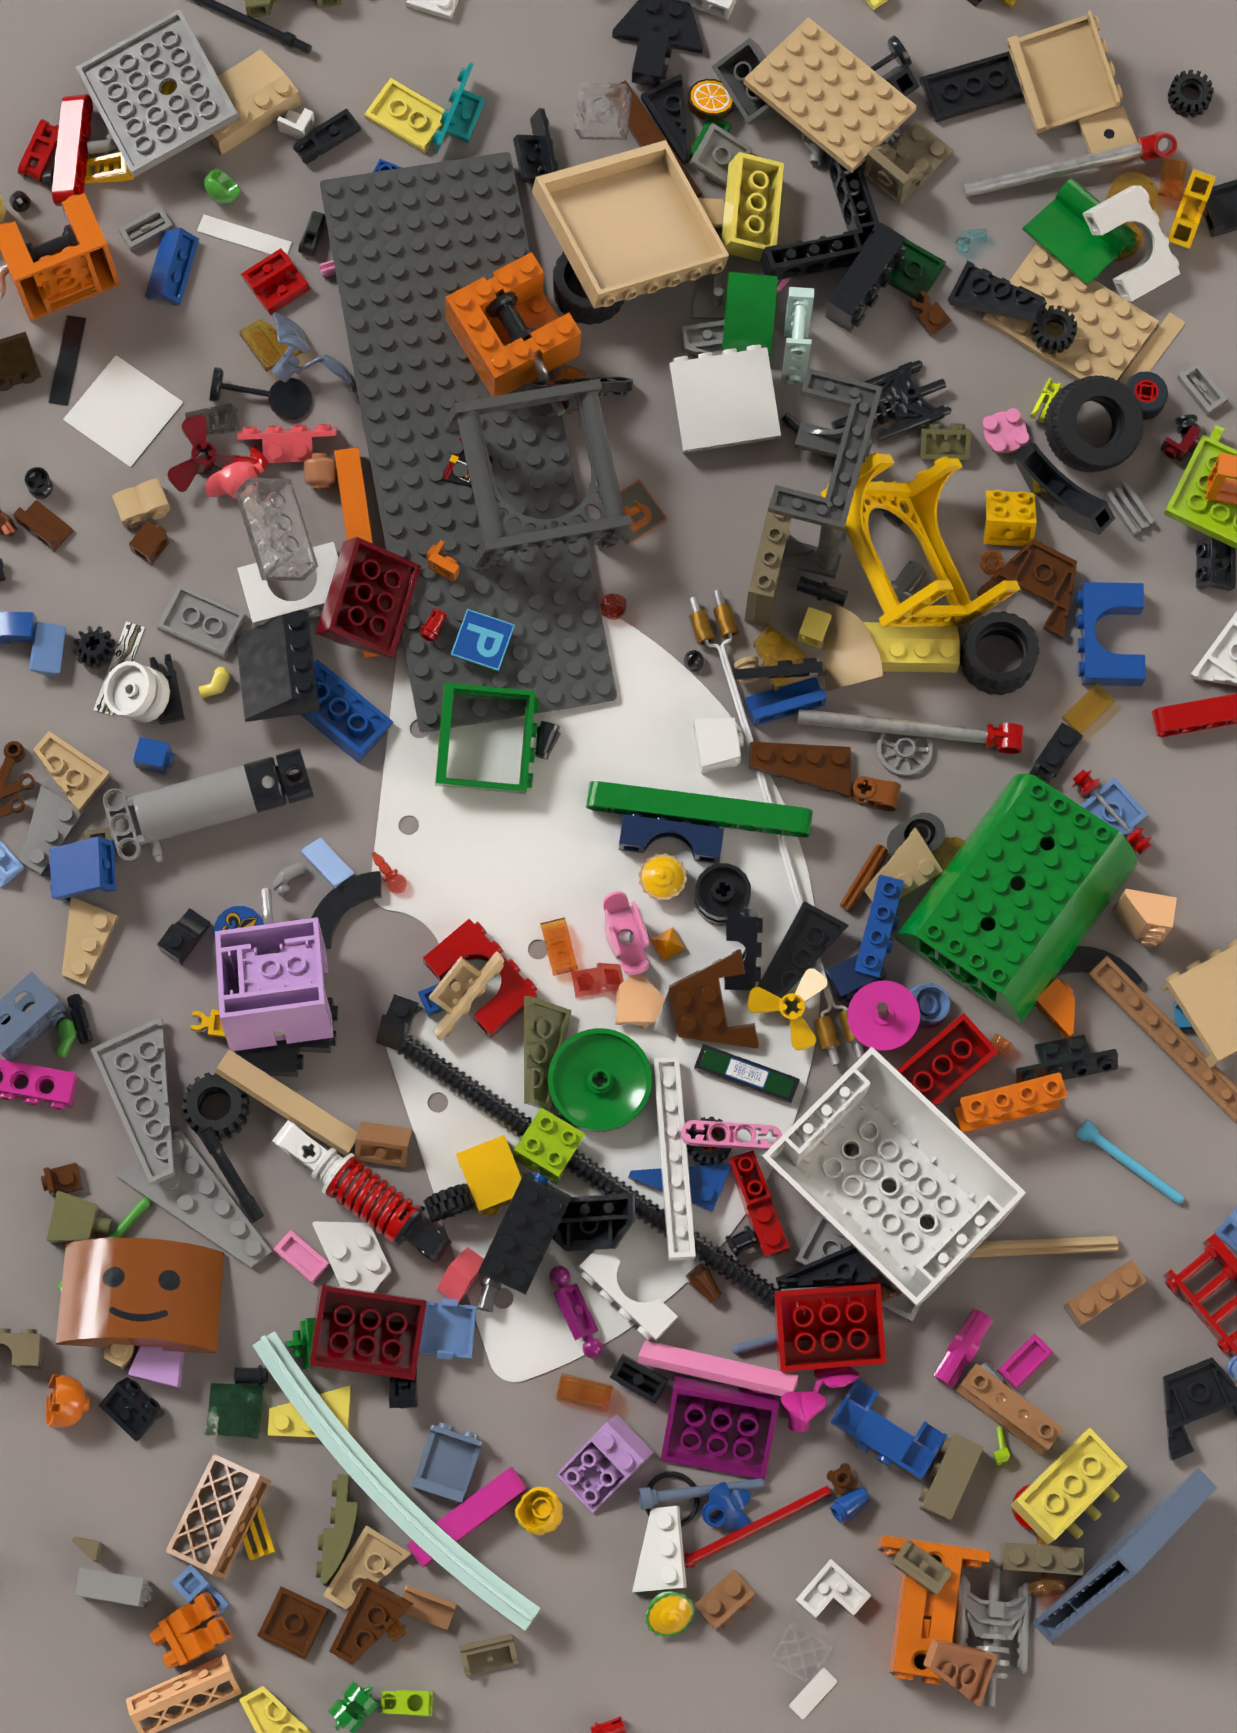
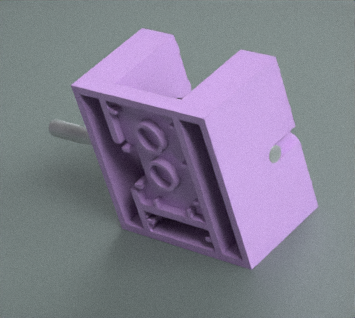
(272, 982)

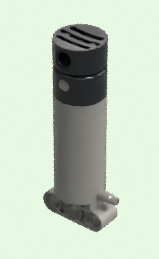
(206, 801)

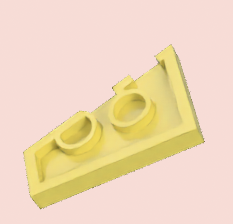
(269, 1714)

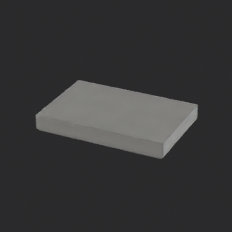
(201, 621)

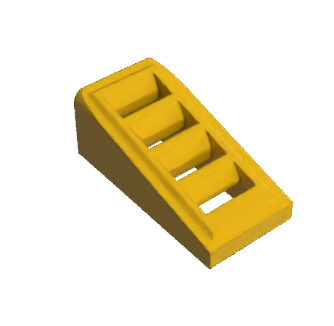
(119, 174)

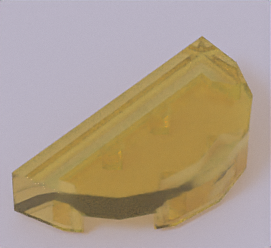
(946, 852)

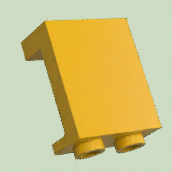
(490, 1174)

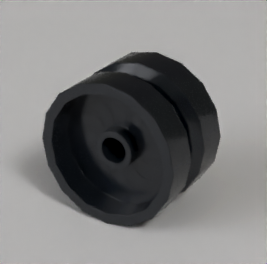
(721, 879)

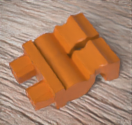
(184, 1638)

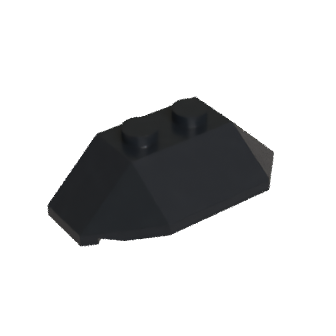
(595, 1222)

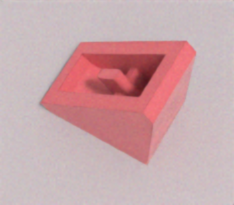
(461, 1275)

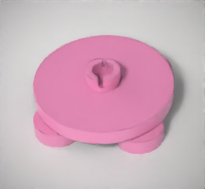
(1005, 431)

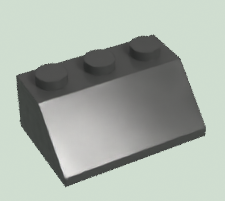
(732, 71)

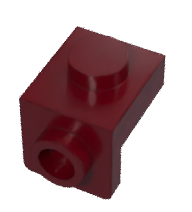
(1178, 451)

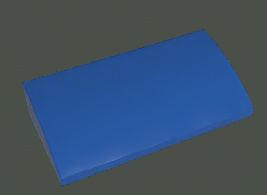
(346, 715)

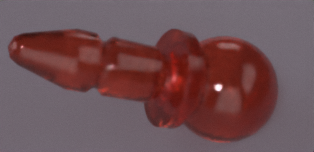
(395, 882)

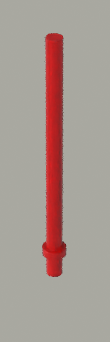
(691, 1559)

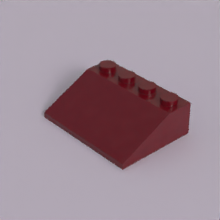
(368, 598)
(367, 1332)

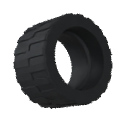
(577, 306)
(1005, 625)

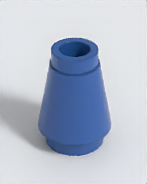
(850, 1505)

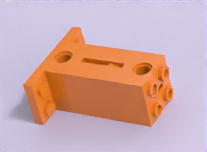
(922, 1614)

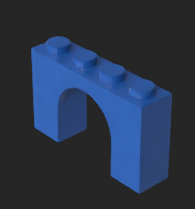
(1097, 663)

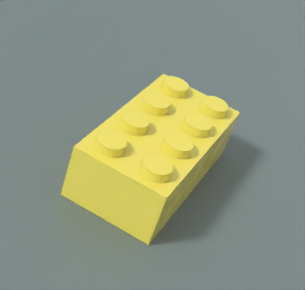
(752, 205)

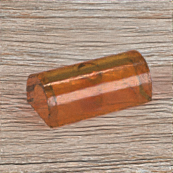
(584, 1392)

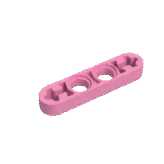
(731, 1131)

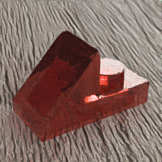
(597, 980)

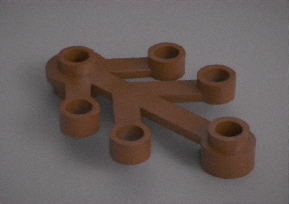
(5, 770)

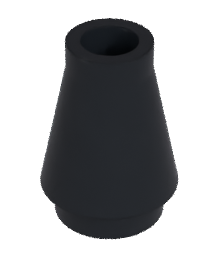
(546, 739)

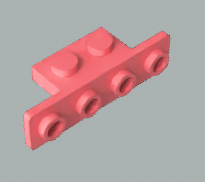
(287, 444)

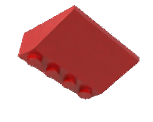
(829, 1327)

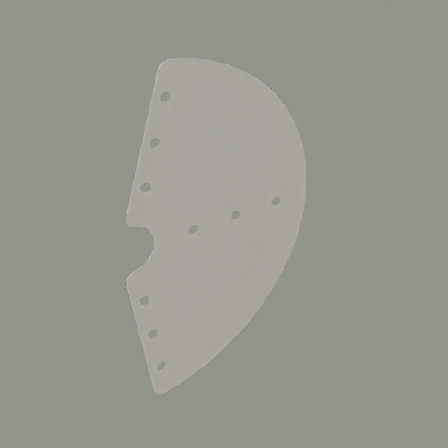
(551, 858)

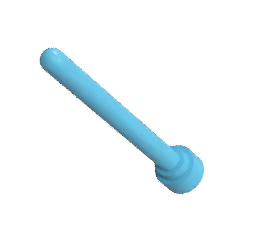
(1089, 1133)

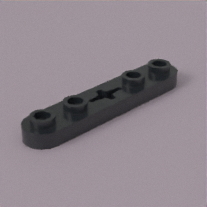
(614, 384)

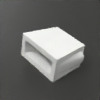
(717, 743)

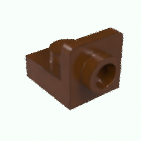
(62, 1179)

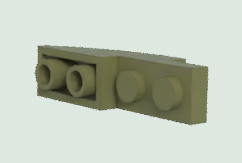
(337, 1542)

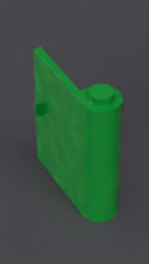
(1066, 236)

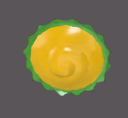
(669, 1614)

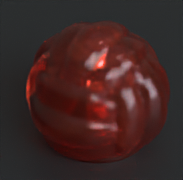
(613, 606)

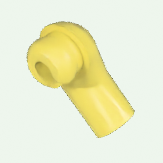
(217, 684)

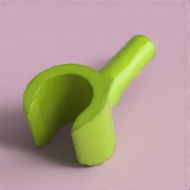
(1001, 1456)

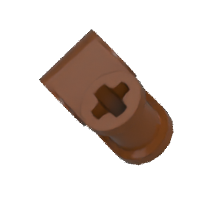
(879, 793)

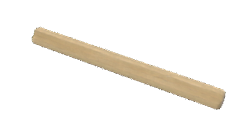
(1046, 1246)

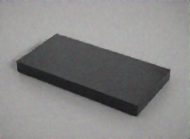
(971, 86)

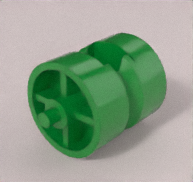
(353, 1707)

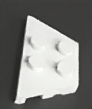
(1220, 661)
(353, 1254)

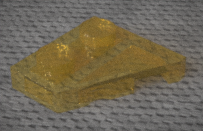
(263, 343)
(775, 647)

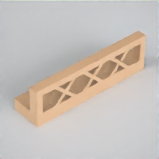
(180, 1692)

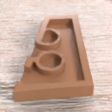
(961, 1667)

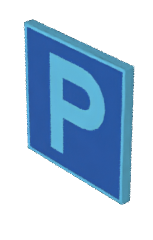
(482, 640)

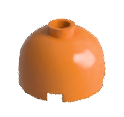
(65, 1401)

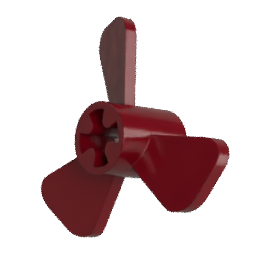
(184, 473)

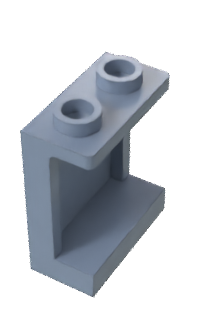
(447, 1463)

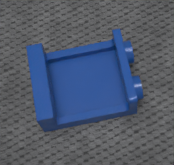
(82, 868)

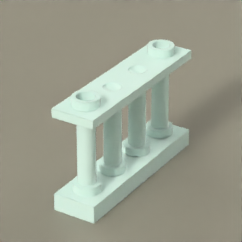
(797, 328)

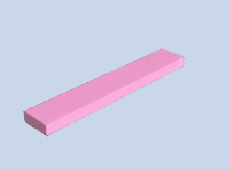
(717, 1368)

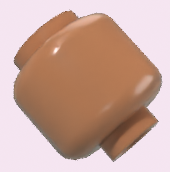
(320, 471)

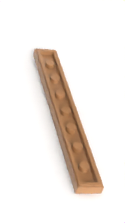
(1166, 1035)

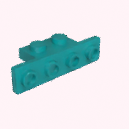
(463, 113)

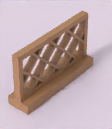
(233, 1529)

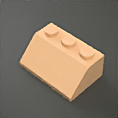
(1146, 916)

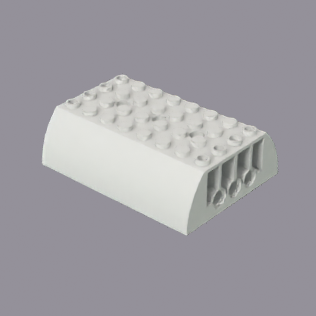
(901, 1141)

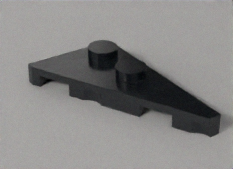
(667, 109)
(784, 669)
(837, 1269)

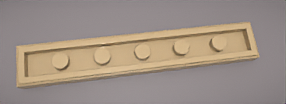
(286, 1102)

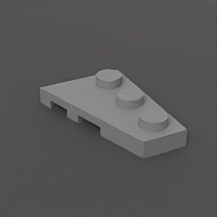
(49, 828)

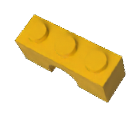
(1191, 208)

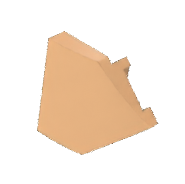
(637, 1002)

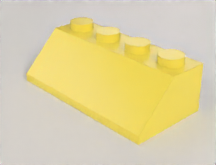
(917, 648)

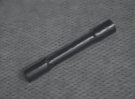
(245, 1199)

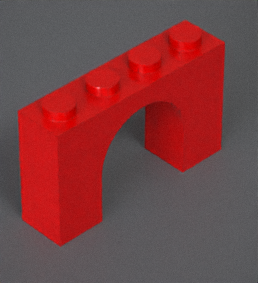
(472, 944)

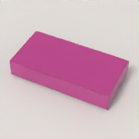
(1024, 1361)

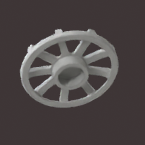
(904, 749)

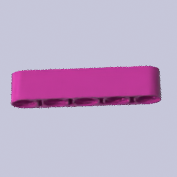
(476, 1510)

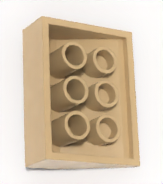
(258, 94)

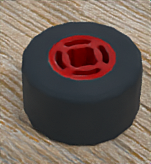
(1156, 396)

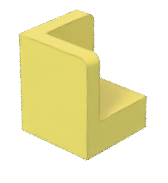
(814, 628)

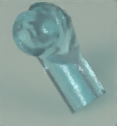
(968, 237)

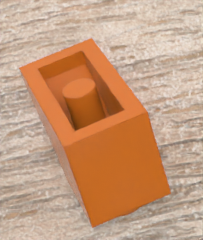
(1058, 1007)

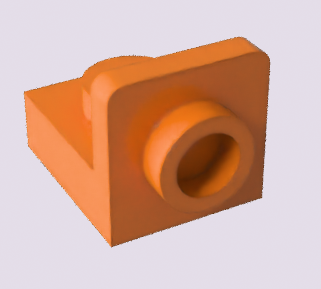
(442, 565)

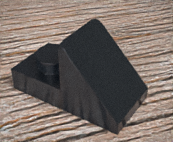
(397, 1022)
(403, 1393)

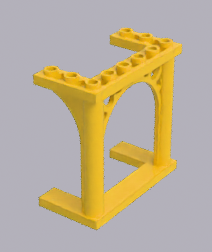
(920, 504)

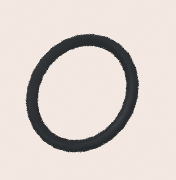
(678, 1475)

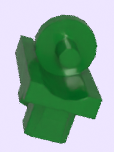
(303, 1340)

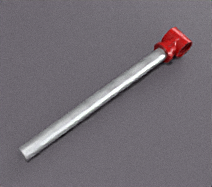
(1146, 149)
(1006, 737)

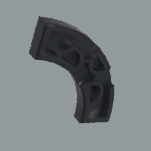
(341, 899)
(1087, 958)

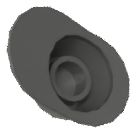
(927, 824)

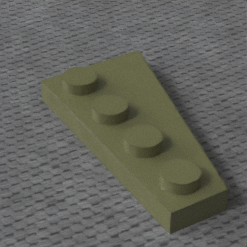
(543, 1034)

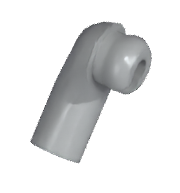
(102, 145)
(816, 151)
(292, 871)

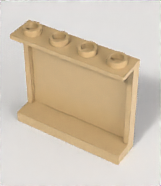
(1064, 72)
(1210, 1001)

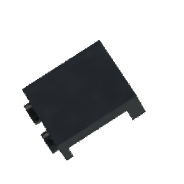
(1221, 209)

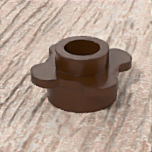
(843, 1471)

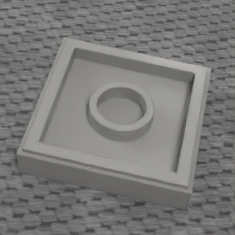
(716, 153)

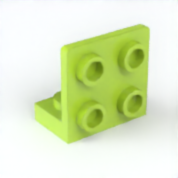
(548, 1145)

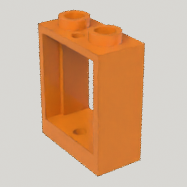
(1218, 485)

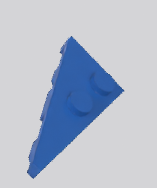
(704, 1180)

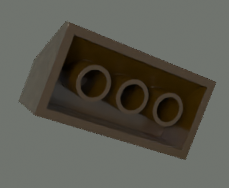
(17, 361)

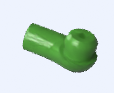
(66, 1034)

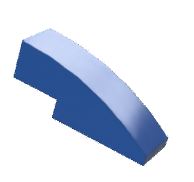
(17, 627)

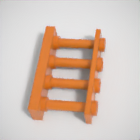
(1010, 1102)

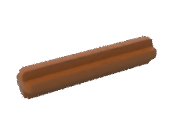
(863, 877)

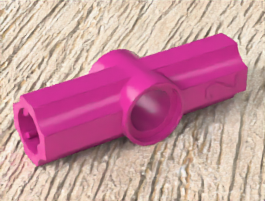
(963, 1348)

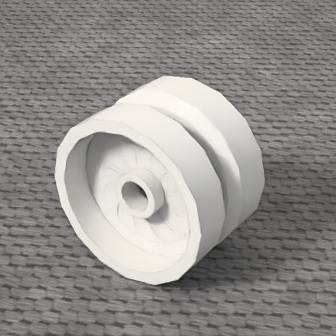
(136, 691)

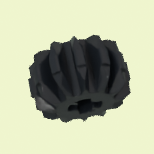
(84, 647)

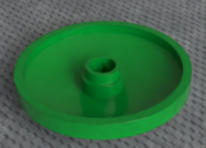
(604, 1056)

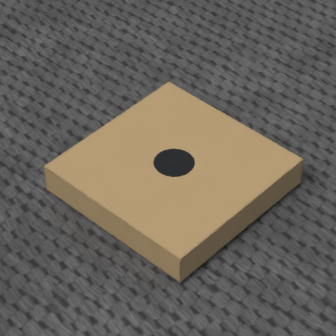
(1107, 130)

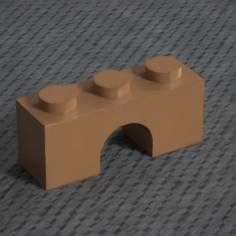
(1105, 1293)

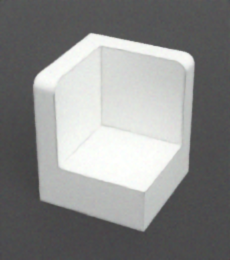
(296, 124)

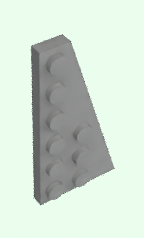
(138, 1083)
(201, 1203)

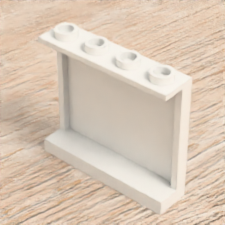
(725, 399)

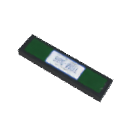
(746, 1073)

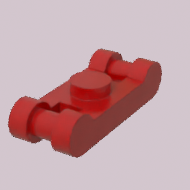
(39, 150)

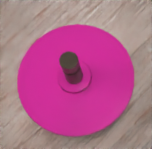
(883, 1015)

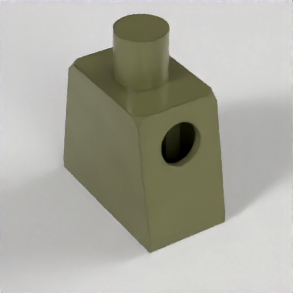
(75, 1220)

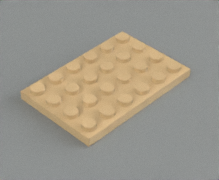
(829, 94)
(1107, 325)

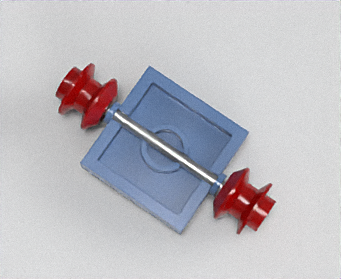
(1115, 807)

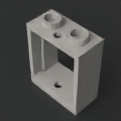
(113, 1588)

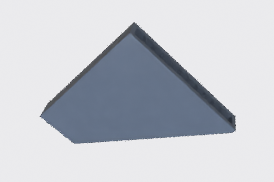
(1126, 1556)

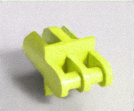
(1046, 396)

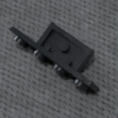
(535, 151)
(1068, 1057)

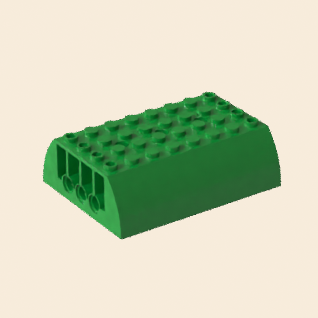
(1034, 926)

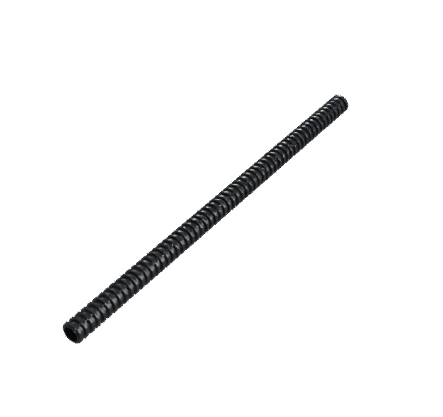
(583, 1167)

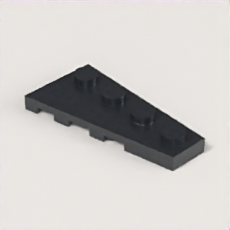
(986, 293)
(801, 947)

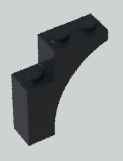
(1067, 498)
(286, 1058)

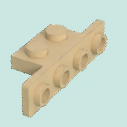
(459, 990)

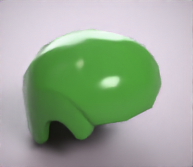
(221, 187)

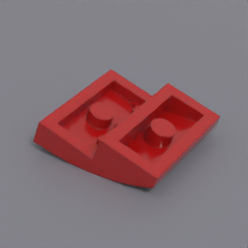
(275, 281)

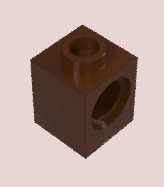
(149, 542)

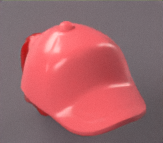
(236, 474)

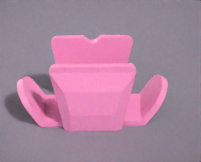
(619, 918)

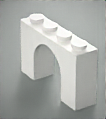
(1158, 262)
(266, 606)

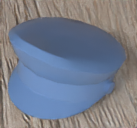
(933, 1004)

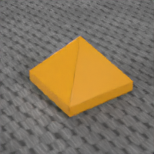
(668, 944)

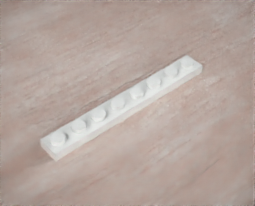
(673, 1159)

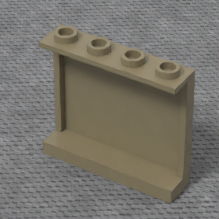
(767, 569)

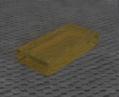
(1088, 709)

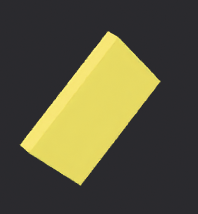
(406, 115)

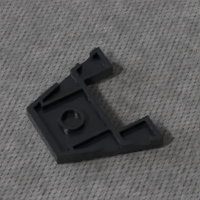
(1192, 1396)

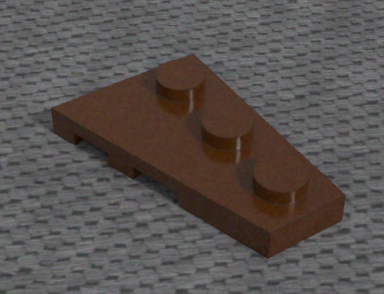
(368, 1619)

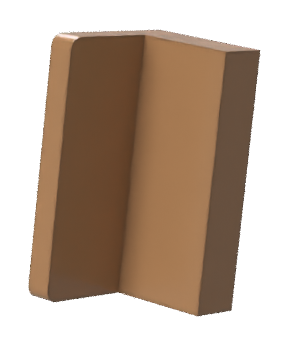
(382, 1144)
(429, 1607)

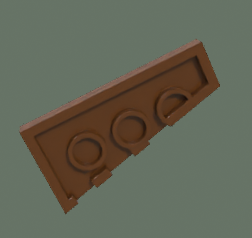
(809, 764)

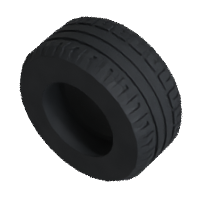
(1124, 415)

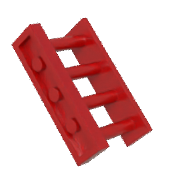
(1218, 1251)

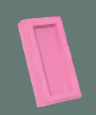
(301, 1256)

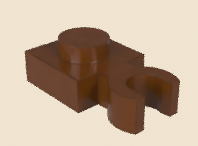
(932, 316)

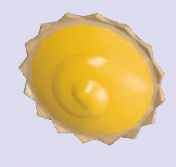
(662, 877)

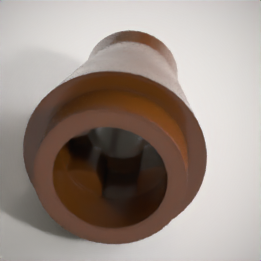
(703, 1282)

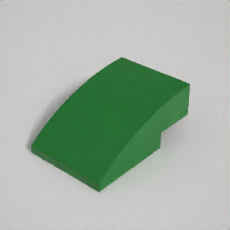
(749, 311)

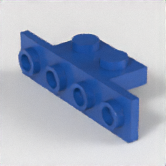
(878, 928)

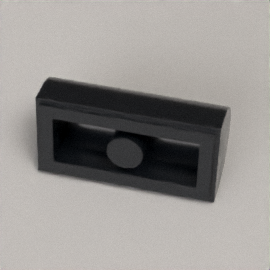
(639, 1378)

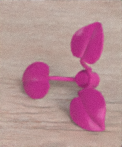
(805, 1405)

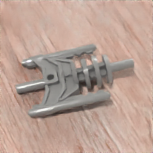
(994, 1623)

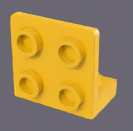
(1009, 518)

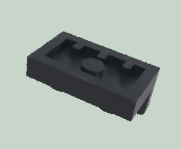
(1215, 565)
(131, 1408)

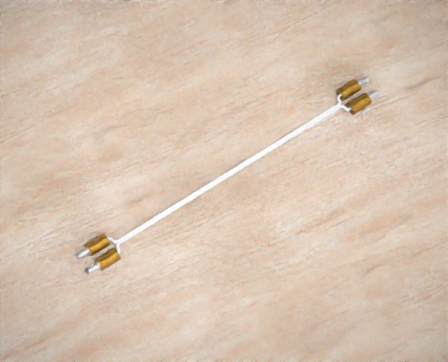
(728, 628)

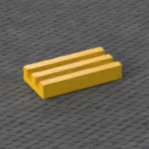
(252, 1556)

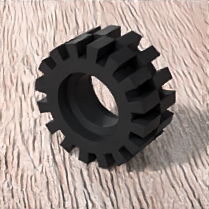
(1194, 81)
(1054, 343)
(449, 1202)

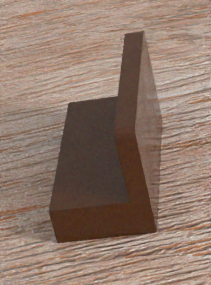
(43, 525)

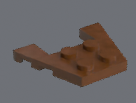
(1043, 574)
(701, 1009)

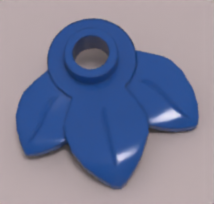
(730, 1507)

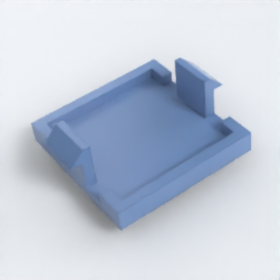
(448, 1330)

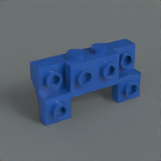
(882, 1436)

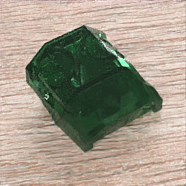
(235, 1410)

